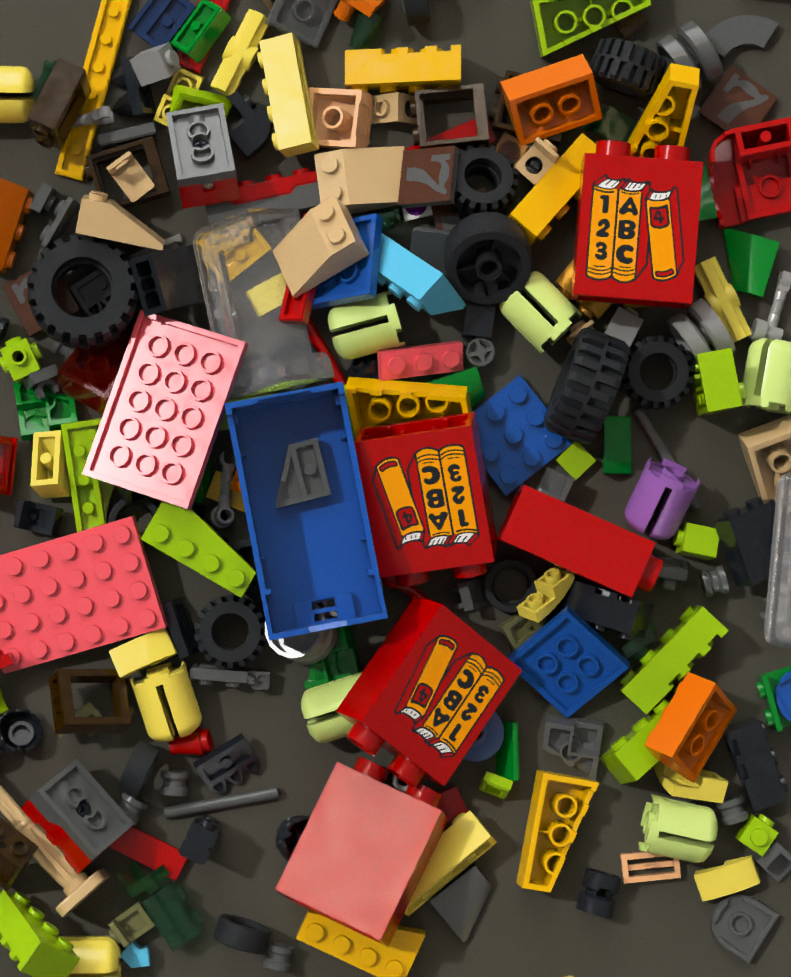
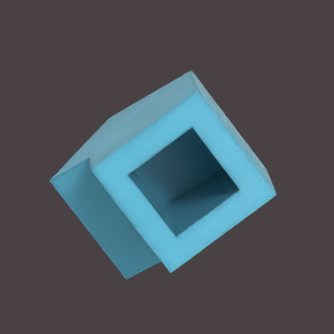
(136, 955)

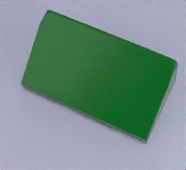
(201, 30)
(616, 445)
(508, 755)

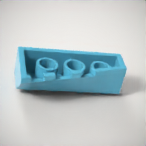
(415, 280)

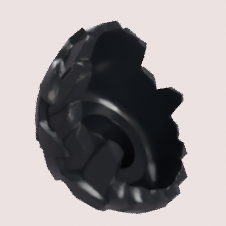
(20, 731)
(289, 834)

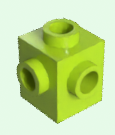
(30, 362)

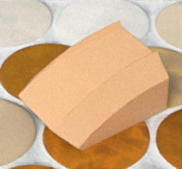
(342, 117)

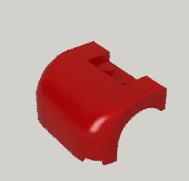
(751, 172)

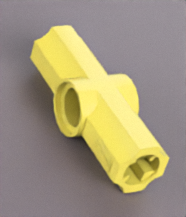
(240, 53)
(722, 298)

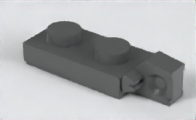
(233, 677)

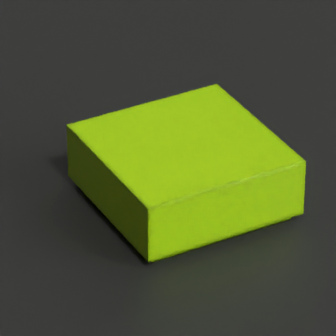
(575, 460)
(495, 785)

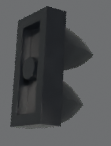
(138, 99)
(180, 627)

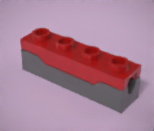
(293, 191)

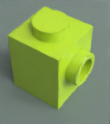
(696, 541)
(757, 833)

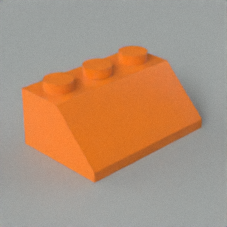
(552, 99)
(13, 207)
(691, 726)

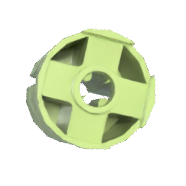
(549, 302)
(370, 339)
(768, 376)
(321, 706)
(678, 829)

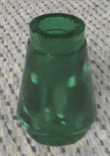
(365, 31)

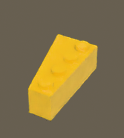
(402, 69)
(668, 112)
(553, 192)
(393, 401)
(551, 827)
(361, 950)

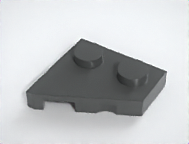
(302, 474)

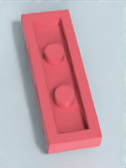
(420, 360)

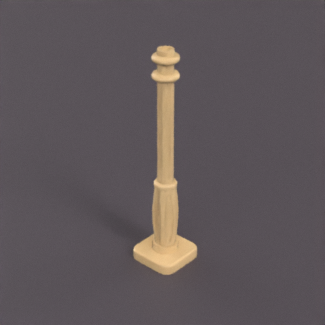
(52, 858)

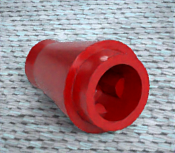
(196, 743)

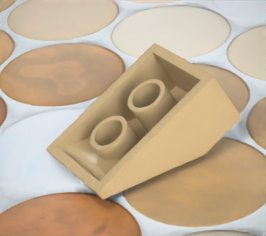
(360, 177)
(110, 221)
(319, 246)
(768, 454)

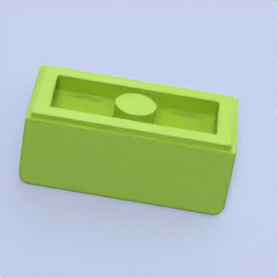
(187, 97)

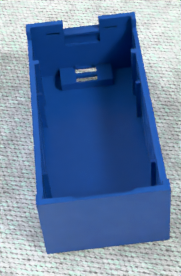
(314, 546)

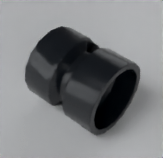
(597, 903)

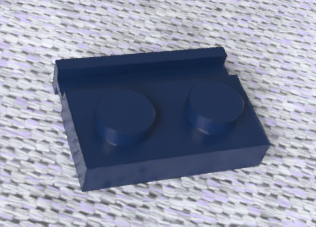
(161, 20)

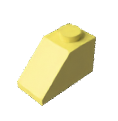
(49, 465)

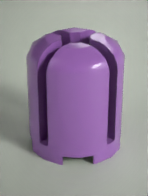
(648, 492)

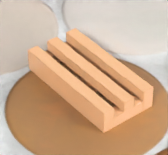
(625, 867)

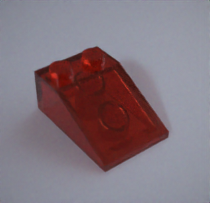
(91, 372)

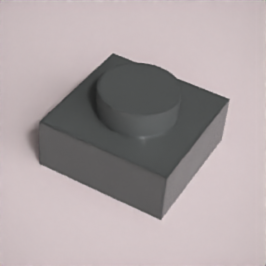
(44, 200)

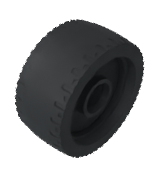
(487, 257)

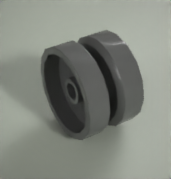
(692, 50)

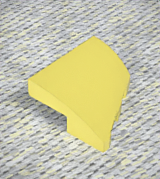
(707, 787)

